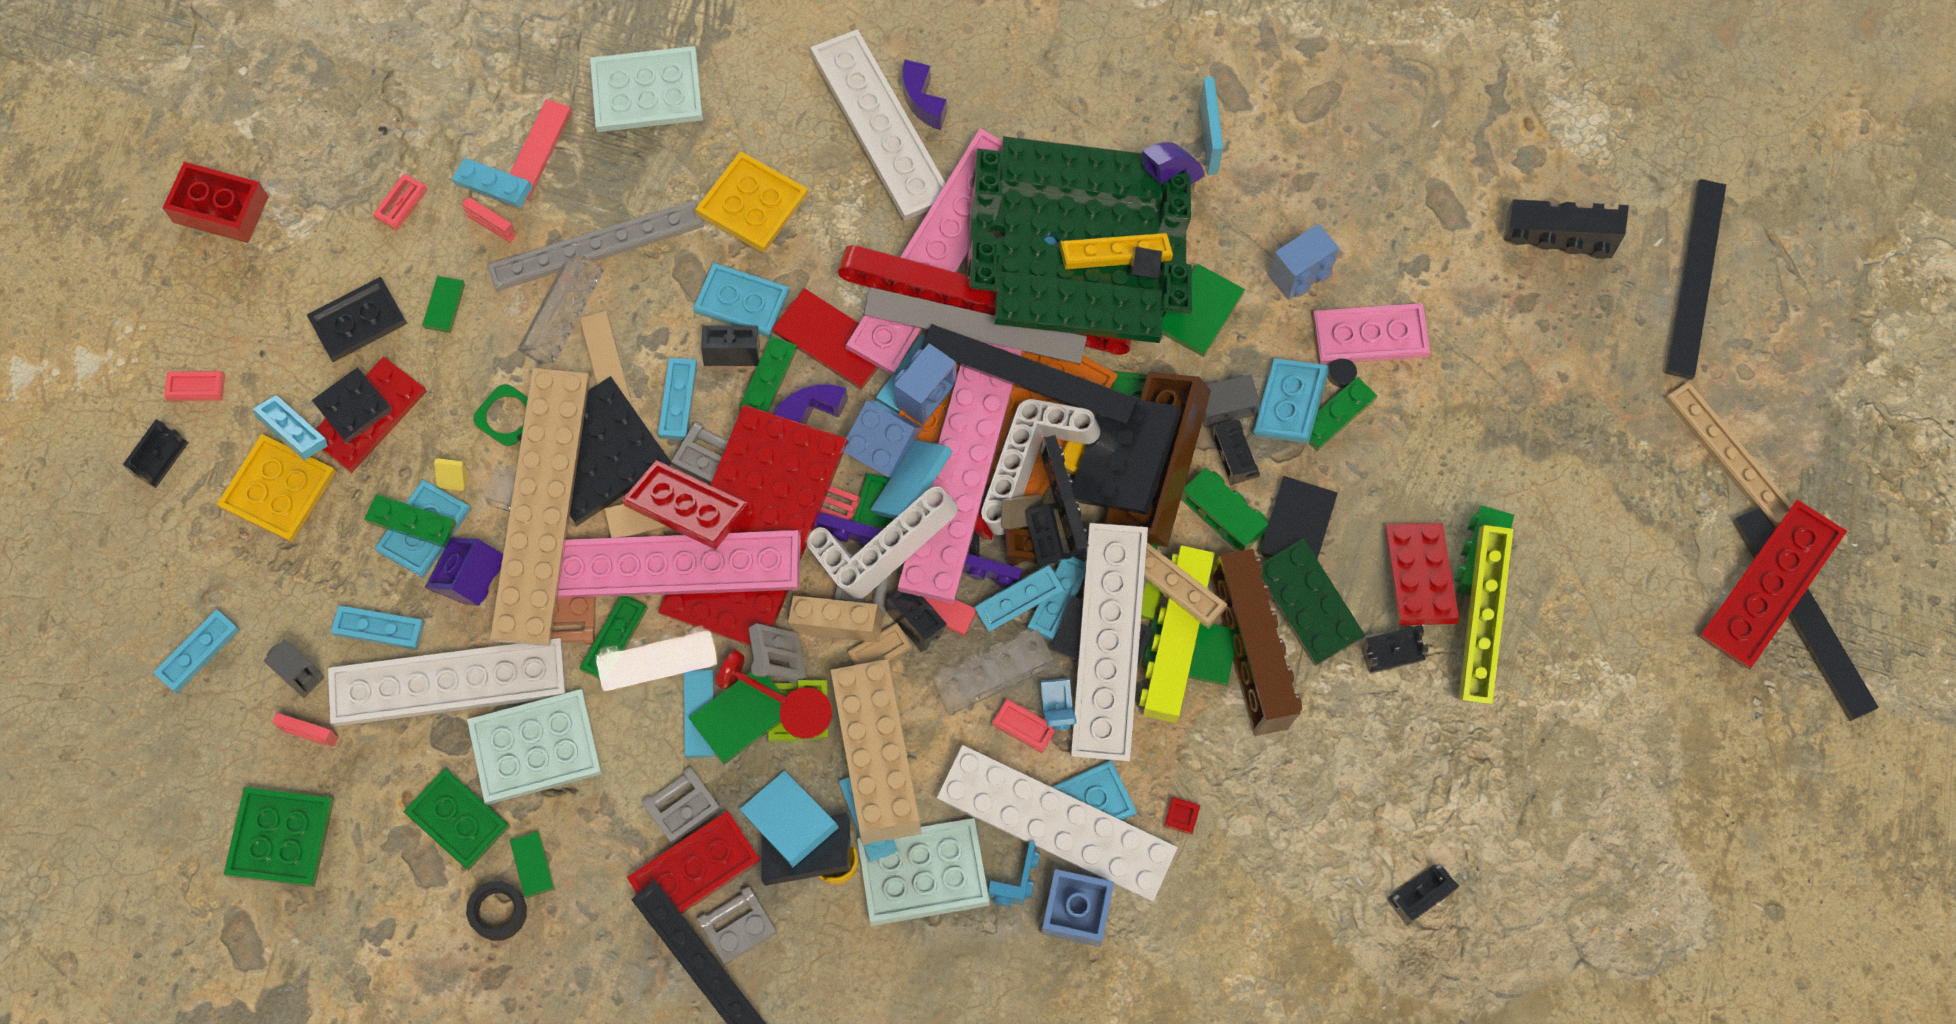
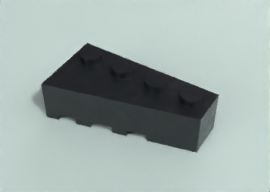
(1567, 227)

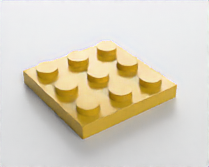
(751, 202)
(276, 488)

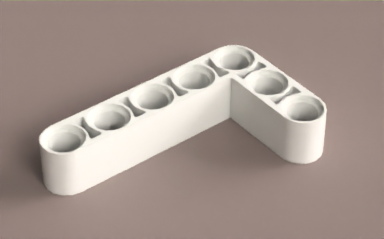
(1026, 453)
(882, 553)

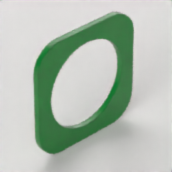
(480, 415)

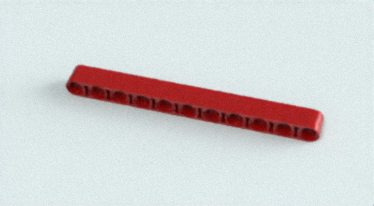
(934, 284)

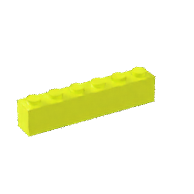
(1485, 614)
(1175, 644)

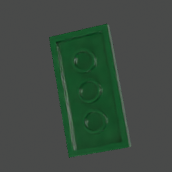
(1310, 602)

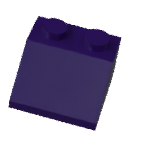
(465, 571)

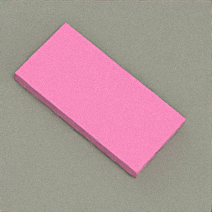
(1371, 333)

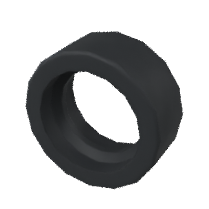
(480, 895)

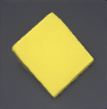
(450, 474)

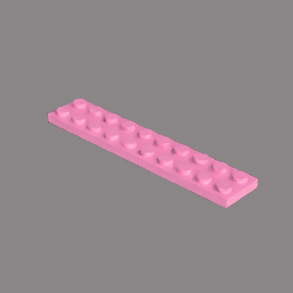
(938, 242)
(972, 434)
(680, 565)

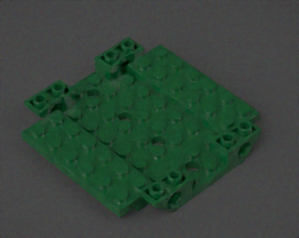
(1070, 195)

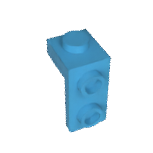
(1057, 703)
(1006, 894)

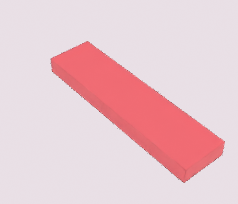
(541, 142)

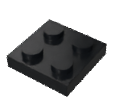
(352, 405)

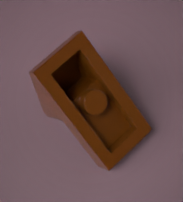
(1019, 546)

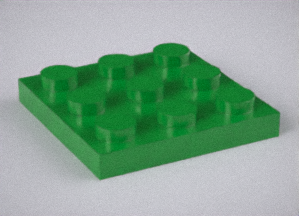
(278, 837)

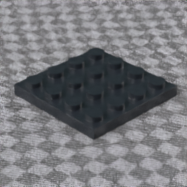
(612, 451)

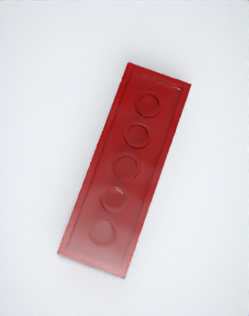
(1773, 584)

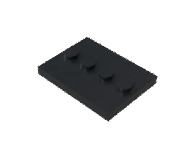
(1125, 461)
(1061, 488)

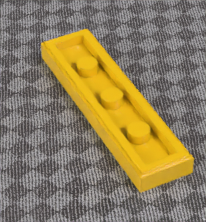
(1111, 250)

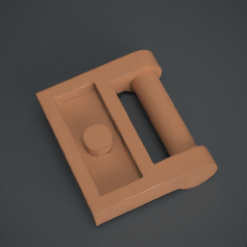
(575, 612)

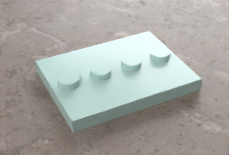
(646, 89)
(534, 747)
(927, 875)

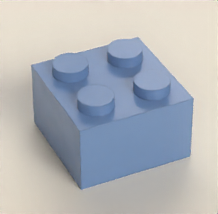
(1304, 262)
(925, 383)
(881, 437)
(1077, 908)

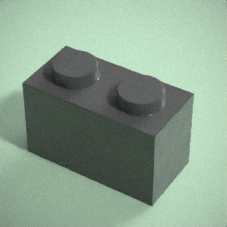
(1231, 400)
(293, 668)

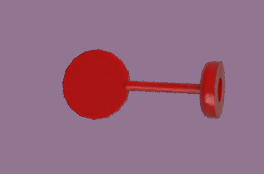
(802, 713)

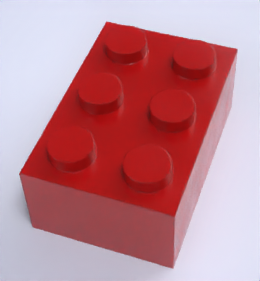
(215, 202)

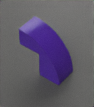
(925, 107)
(1168, 159)
(823, 397)

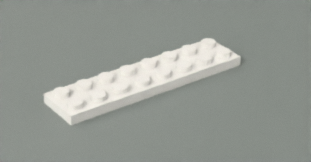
(879, 123)
(1109, 642)
(445, 682)
(1057, 823)

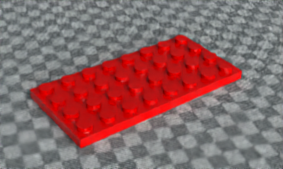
(784, 478)

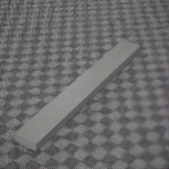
(596, 245)
(973, 324)

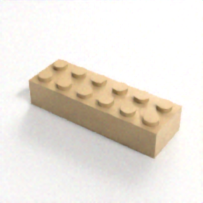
(875, 752)

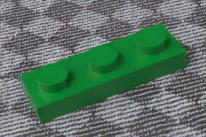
(769, 374)
(1340, 412)
(410, 521)

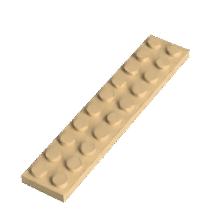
(540, 508)

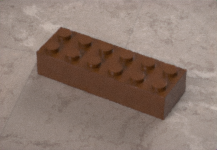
(1192, 398)
(1258, 650)

